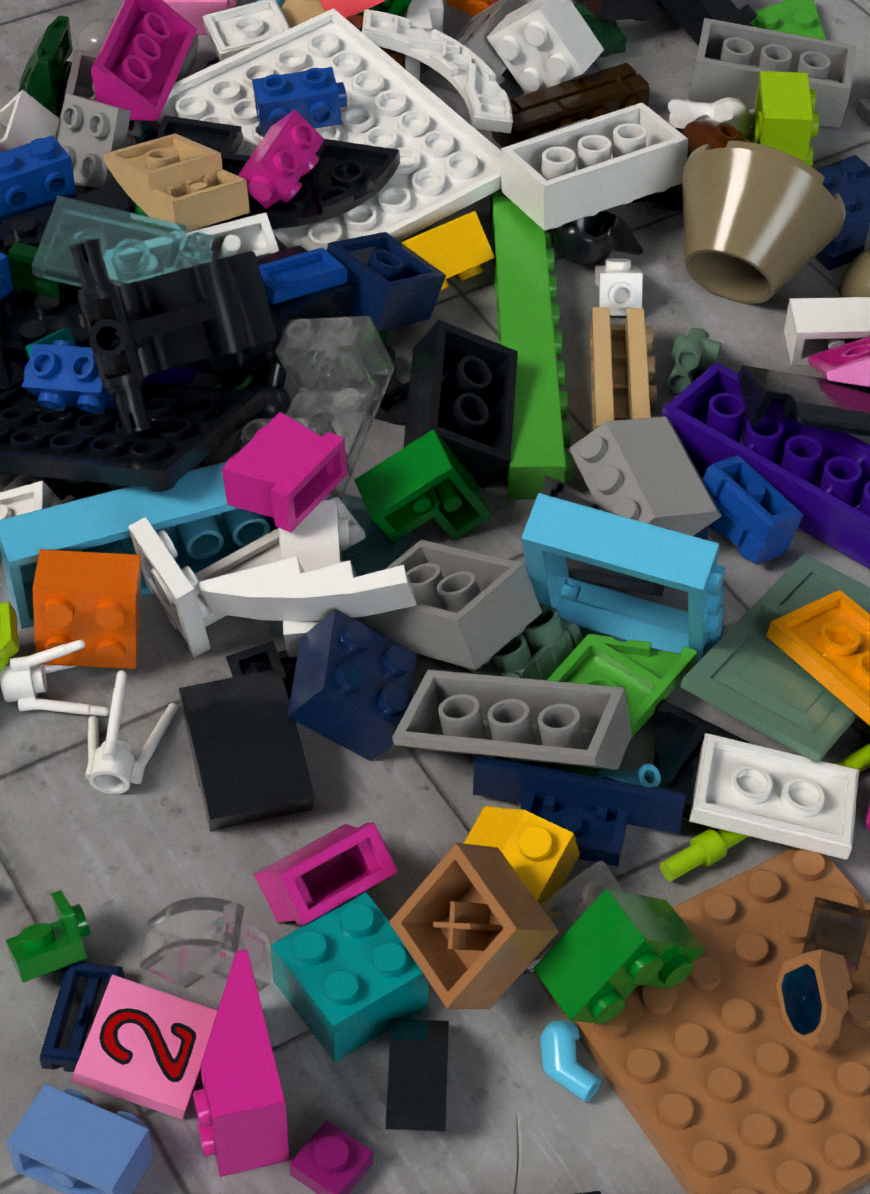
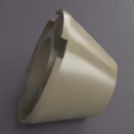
(753, 219)

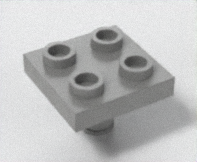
(88, 132)

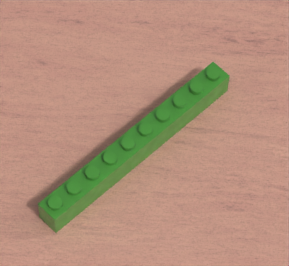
(527, 325)

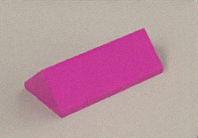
(142, 57)

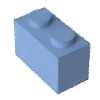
(79, 1145)

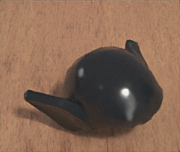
(595, 237)

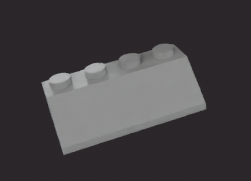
(518, 719)

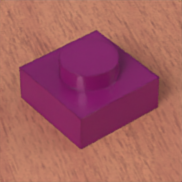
(331, 1161)

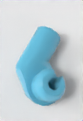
(561, 1063)

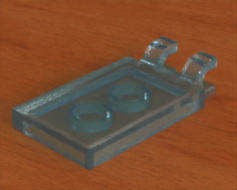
(130, 243)

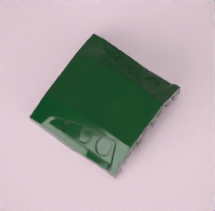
(47, 69)

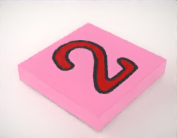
(145, 1047)

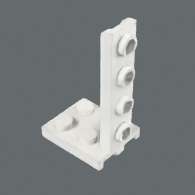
(179, 588)

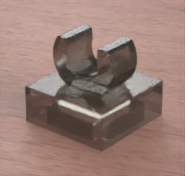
(838, 930)

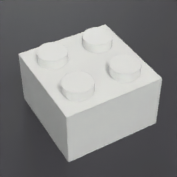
(545, 44)

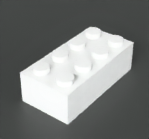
(593, 165)

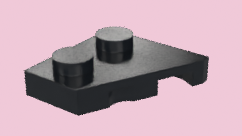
(679, 748)

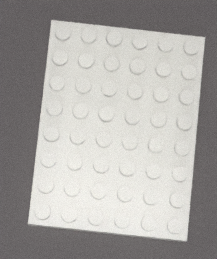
(441, 155)

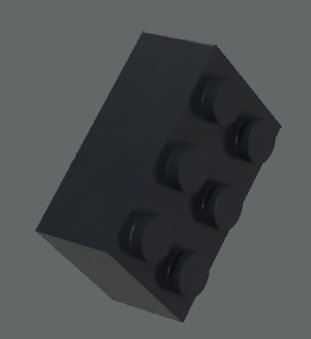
(466, 395)

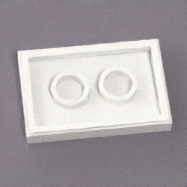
(775, 796)

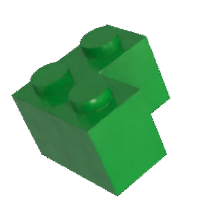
(421, 485)
(614, 949)

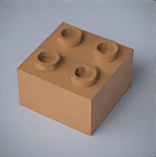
(473, 927)

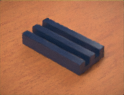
(69, 1057)

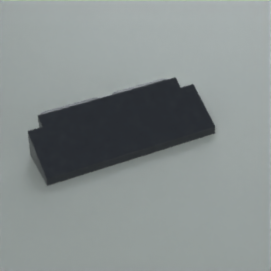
(806, 399)

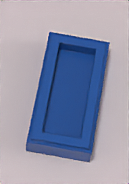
(302, 275)

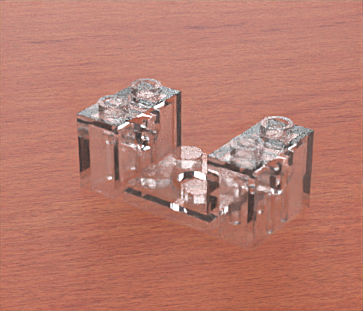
(338, 382)

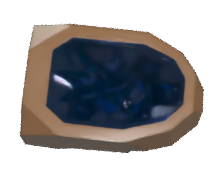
(814, 996)

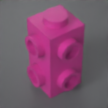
(281, 160)

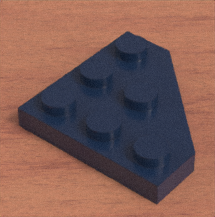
(852, 181)

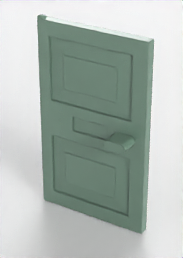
(763, 684)

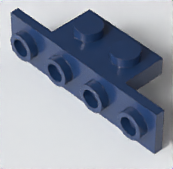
(586, 805)

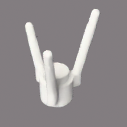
(26, 677)
(113, 764)

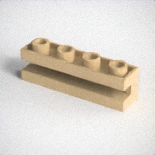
(621, 367)

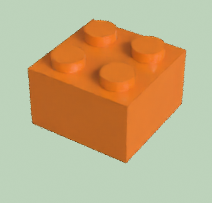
(88, 600)

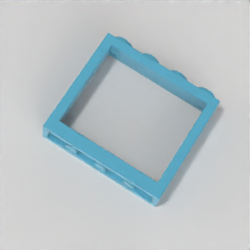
(632, 548)

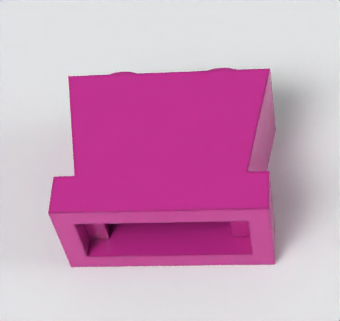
(285, 471)
(325, 873)

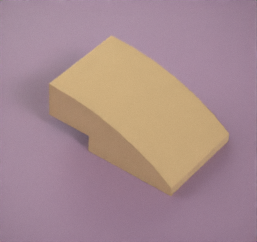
(179, 181)

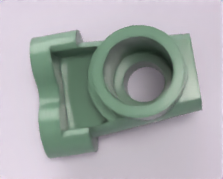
(692, 355)

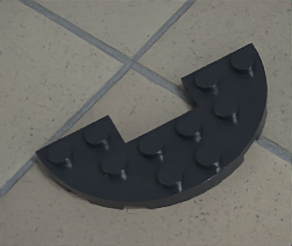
(337, 183)

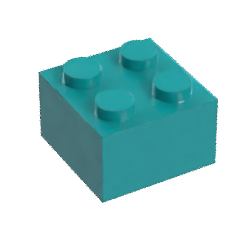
(348, 975)

